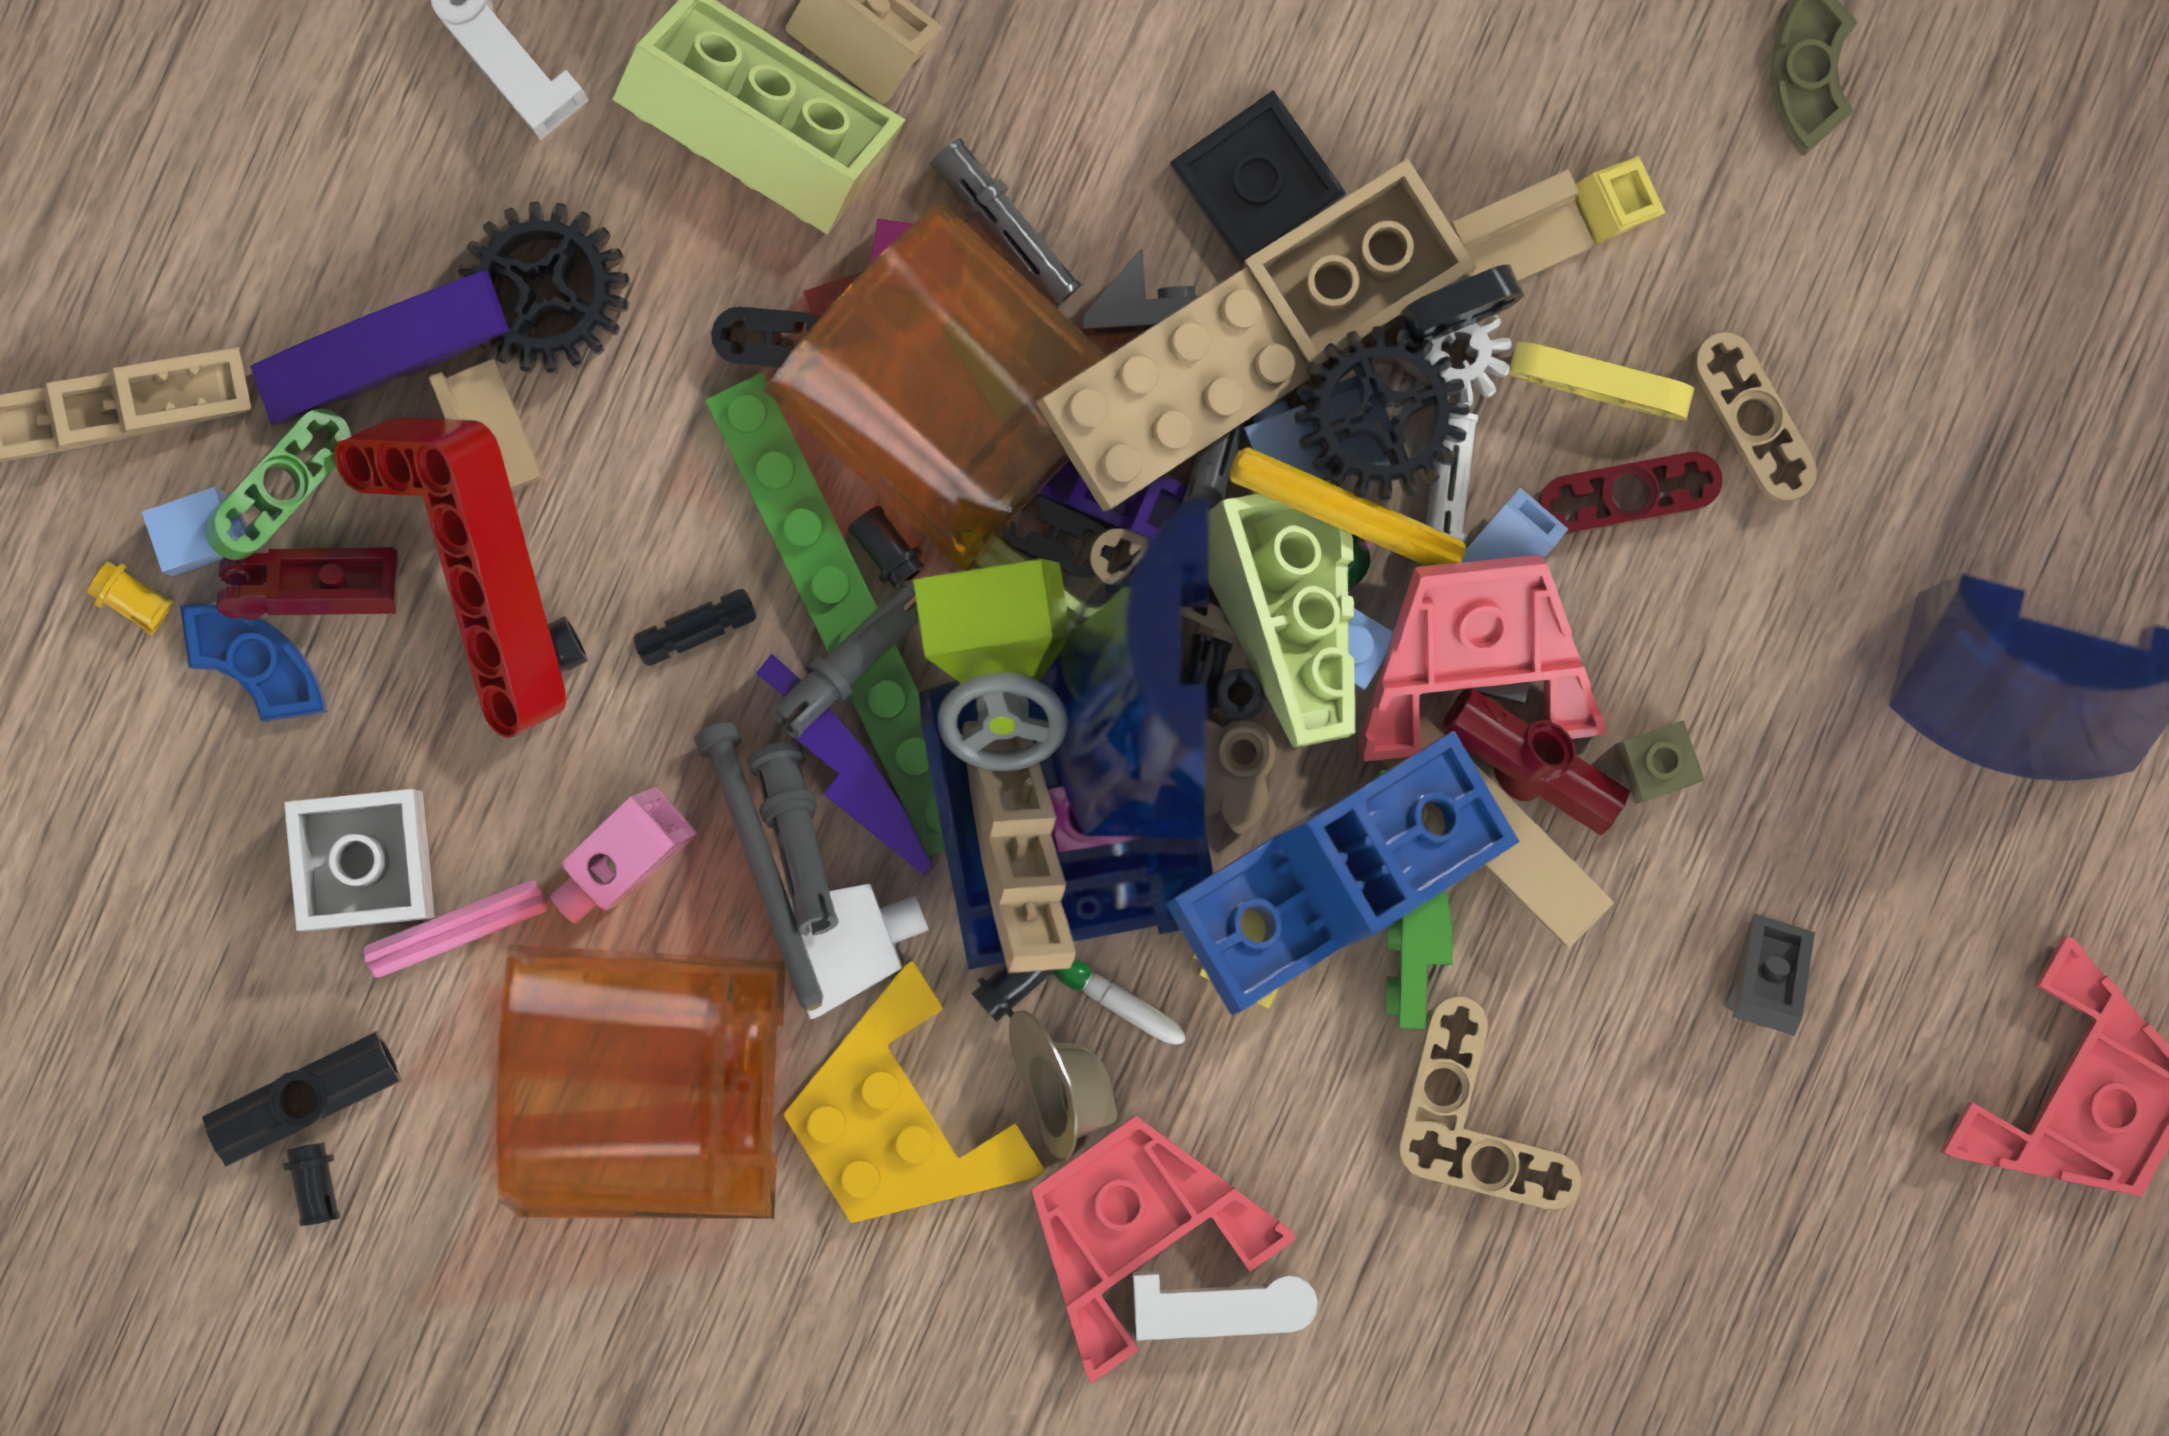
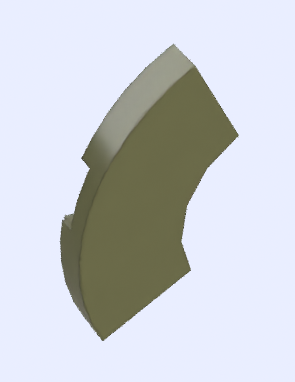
(1807, 70)

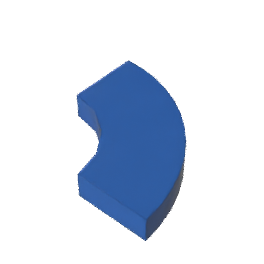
(257, 658)

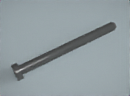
(719, 744)

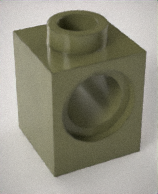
(1659, 762)

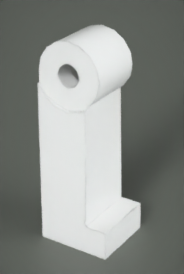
(509, 67)
(1280, 1306)

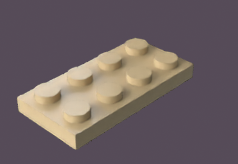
(1174, 389)

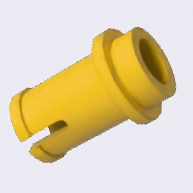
(129, 597)

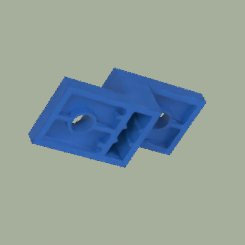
(1342, 873)

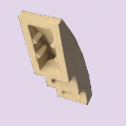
(122, 404)
(1021, 862)
(1534, 868)

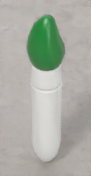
(1121, 1002)

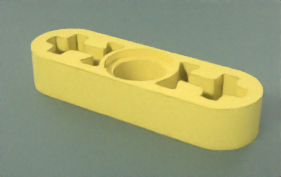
(1601, 381)

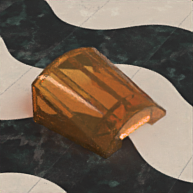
(935, 379)
(637, 1084)

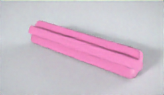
(455, 928)

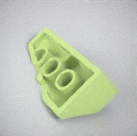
(1290, 609)

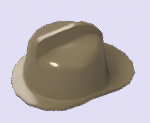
(1064, 1084)

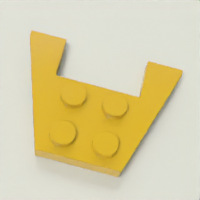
(876, 1133)

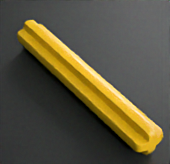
(1344, 509)

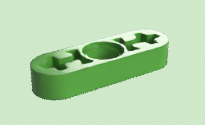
(237, 503)

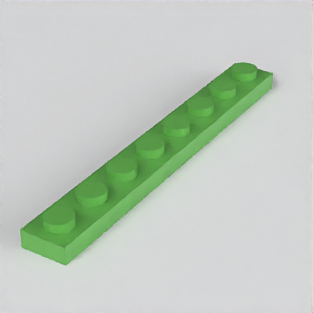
(829, 587)

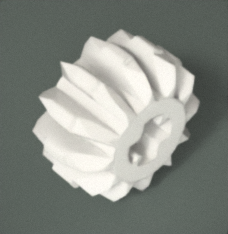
(1478, 347)

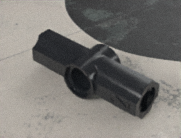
(265, 1116)

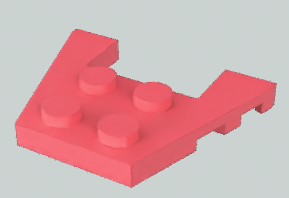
(1475, 630)
(2107, 1109)
(1123, 1208)

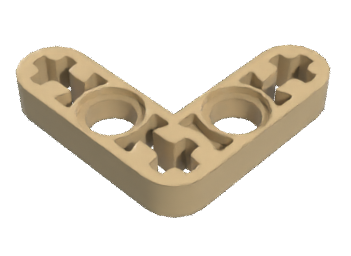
(1450, 1119)

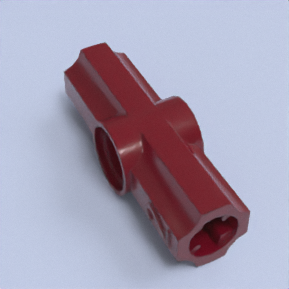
(1535, 761)

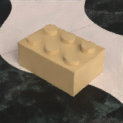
(1360, 263)

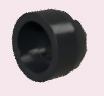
(567, 645)

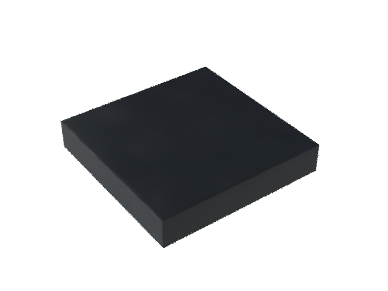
(1257, 177)

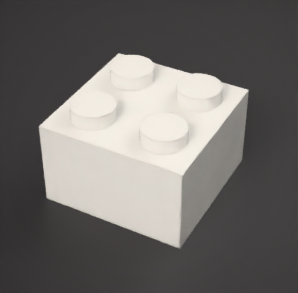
(359, 860)

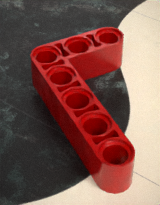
(480, 551)

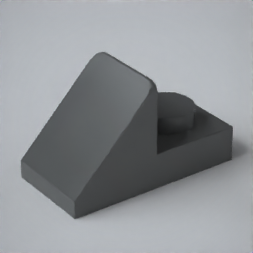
(1125, 307)
(1772, 975)

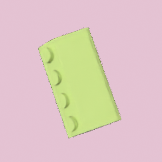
(758, 110)

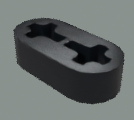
(1462, 304)
(769, 320)
(1047, 548)

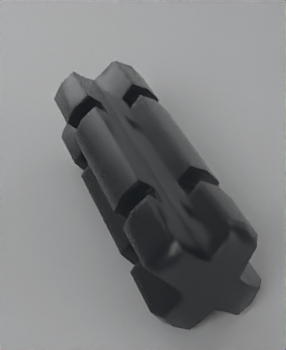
(694, 627)

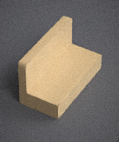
(865, 39)
(1527, 229)
(484, 397)

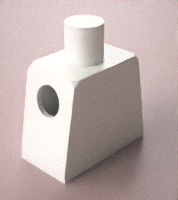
(861, 945)

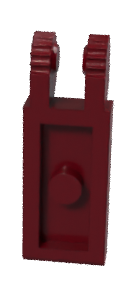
(310, 582)

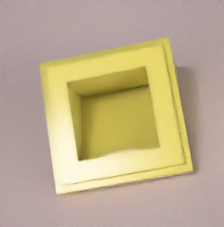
(1617, 200)

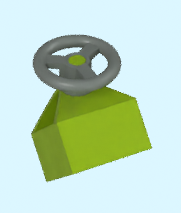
(997, 638)

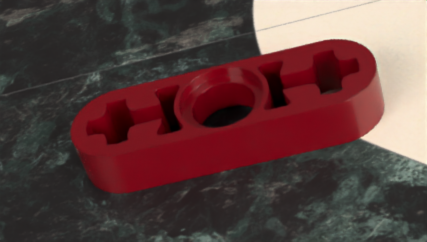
(1673, 468)

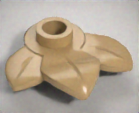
(1232, 787)

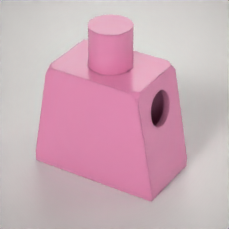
(639, 841)

